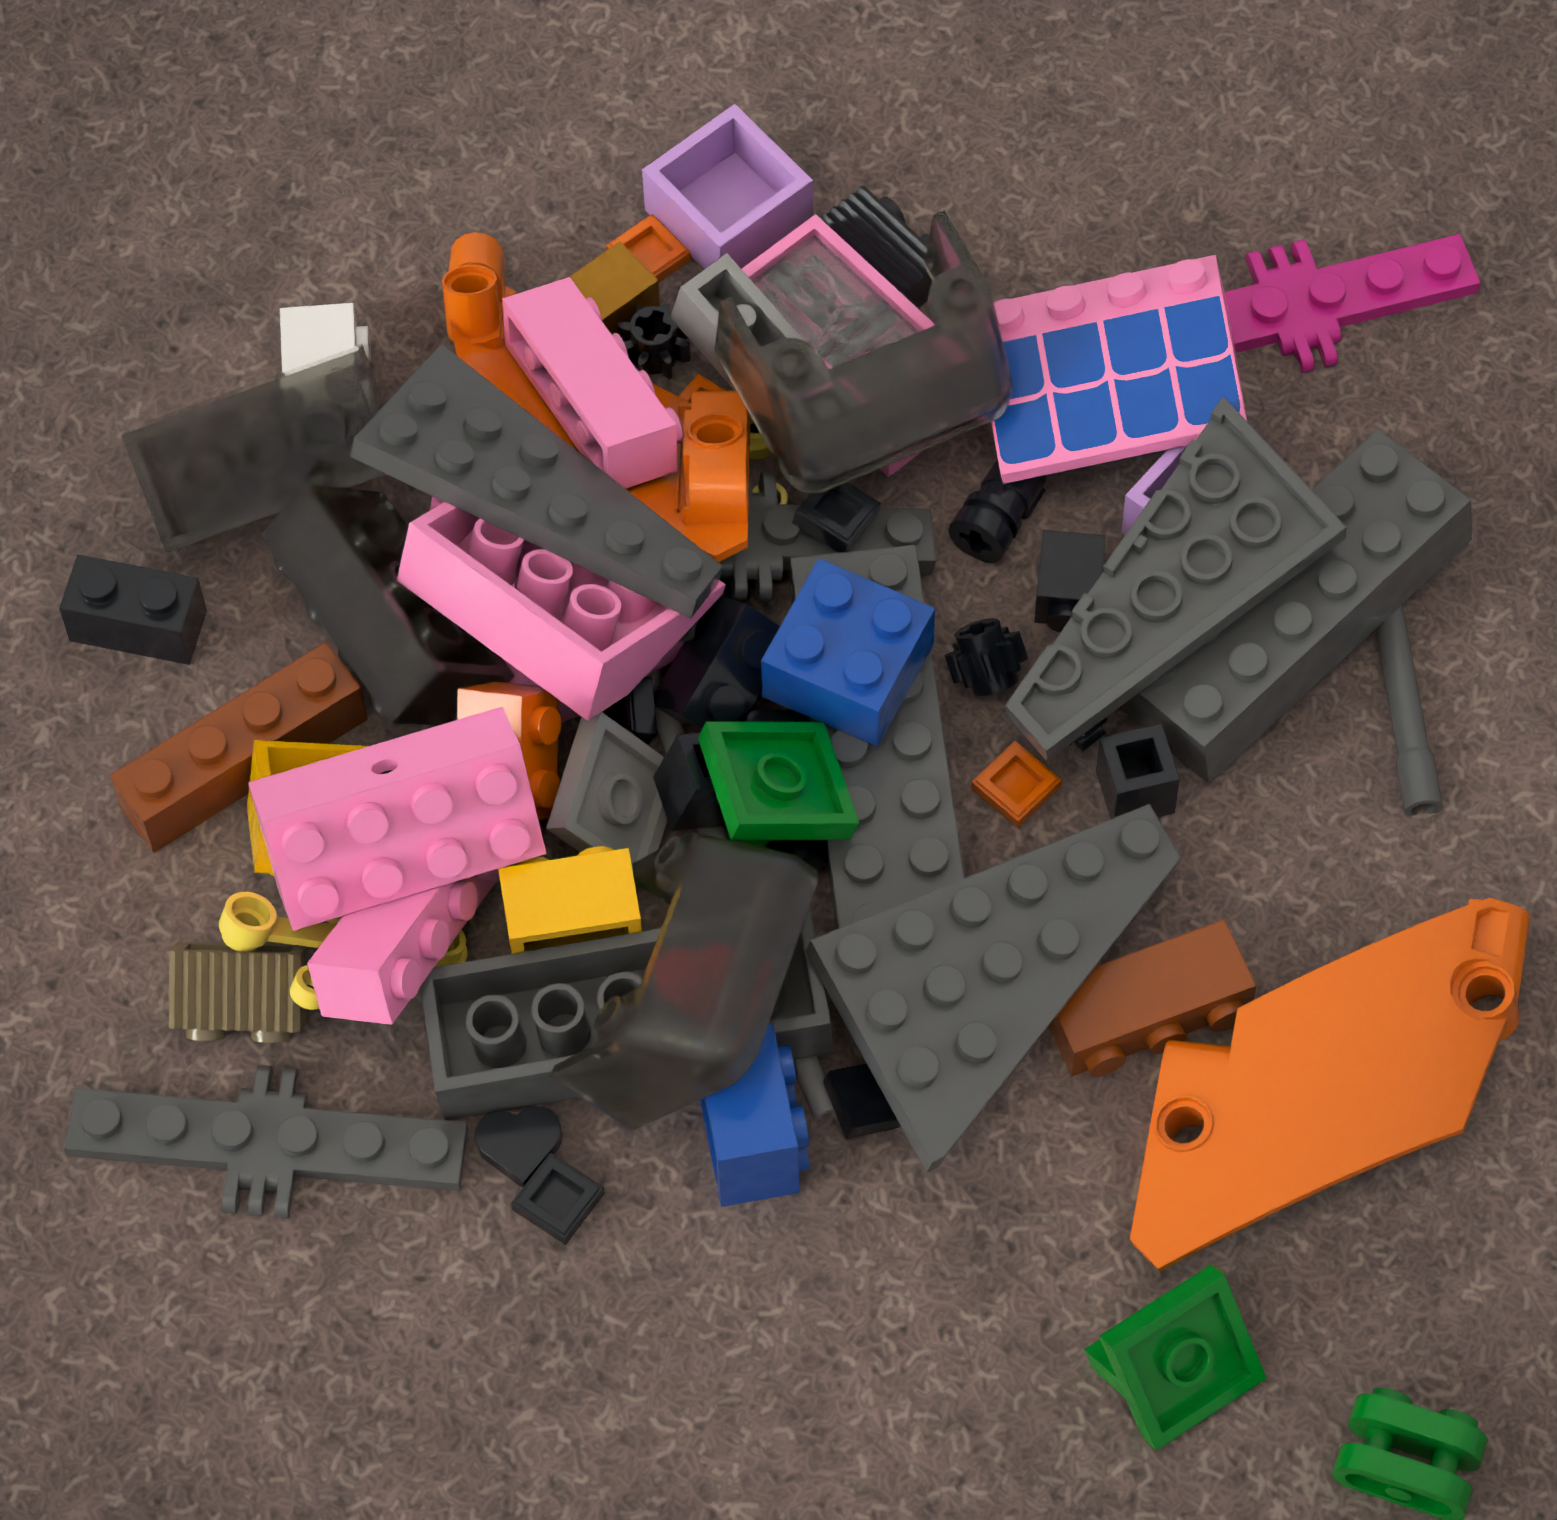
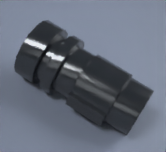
(994, 515)

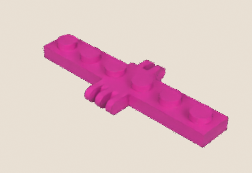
(1308, 305)

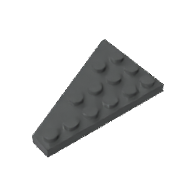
(975, 972)

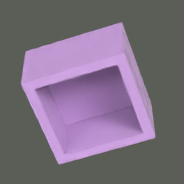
(727, 191)

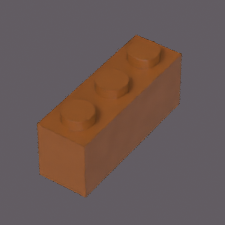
(1154, 999)

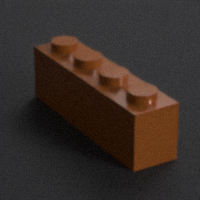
(211, 759)

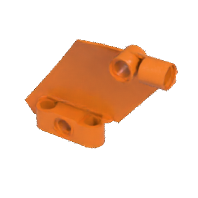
(710, 489)
(1328, 1078)

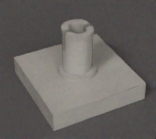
(609, 792)

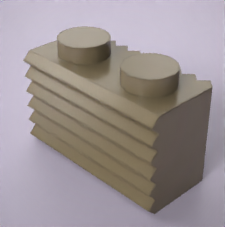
(235, 990)

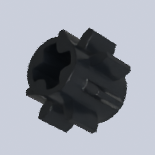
(654, 340)
(986, 657)

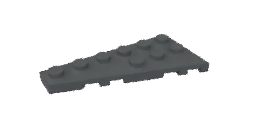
(496, 461)
(1190, 565)

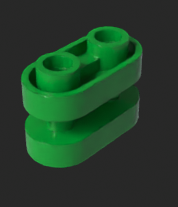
(1445, 1438)

